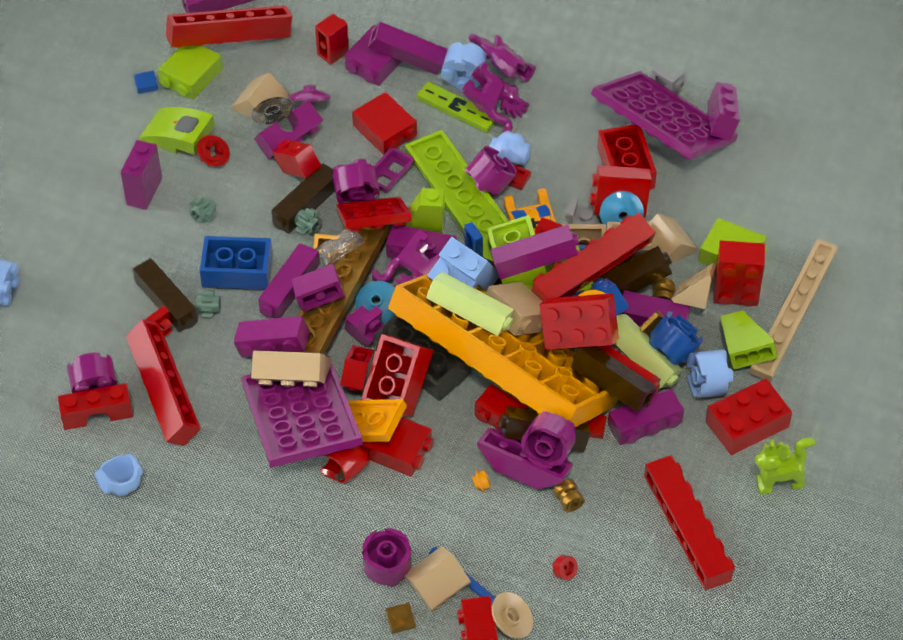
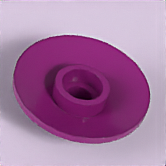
(309, 93)

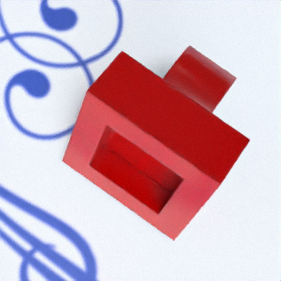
(162, 317)

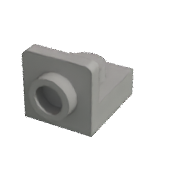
(671, 82)
(580, 215)

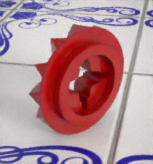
(221, 149)

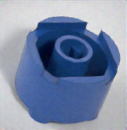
(675, 338)

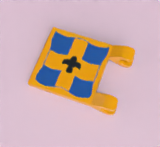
(535, 212)

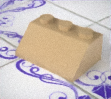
(290, 368)

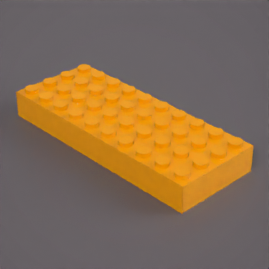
(513, 362)

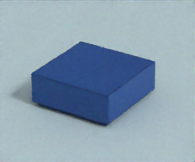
(146, 82)

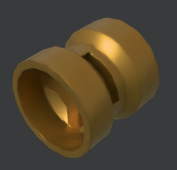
(664, 288)
(569, 496)

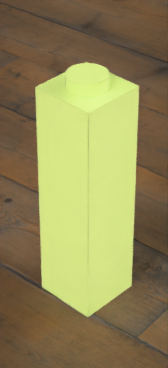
(470, 304)
(638, 349)

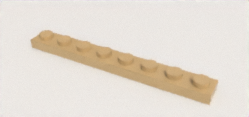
(797, 305)

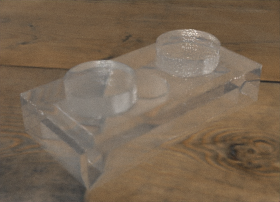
(339, 246)

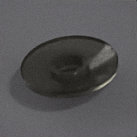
(272, 110)

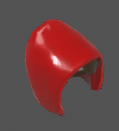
(345, 464)

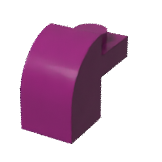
(364, 324)

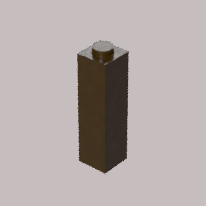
(307, 194)
(640, 271)
(164, 292)
(613, 377)
(517, 421)

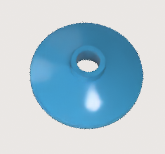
(620, 202)
(376, 289)

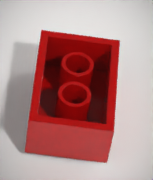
(626, 148)
(739, 273)
(579, 321)
(397, 372)
(748, 416)

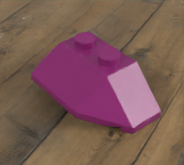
(510, 460)

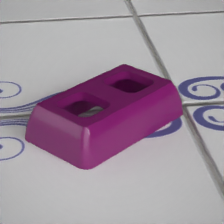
(392, 156)

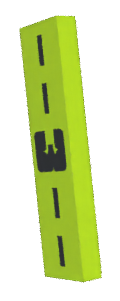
(454, 106)

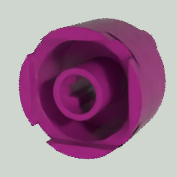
(491, 171)
(355, 182)
(91, 372)
(548, 440)
(386, 557)

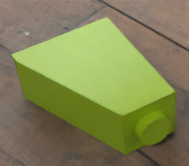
(428, 210)
(746, 340)

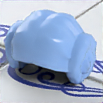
(512, 146)
(119, 475)

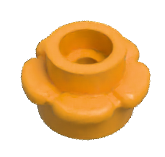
(481, 480)

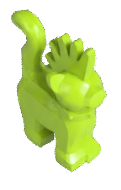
(781, 464)

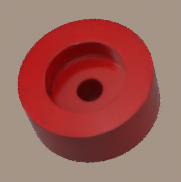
(565, 567)

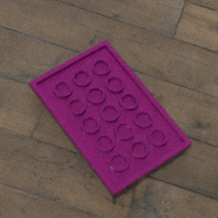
(661, 114)
(301, 420)

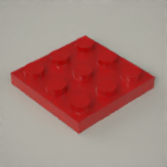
(374, 213)

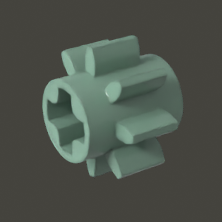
(202, 209)
(307, 221)
(208, 303)

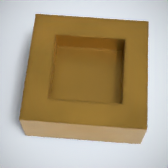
(400, 618)

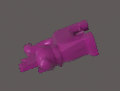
(504, 57)
(491, 91)
(411, 258)

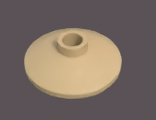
(512, 615)

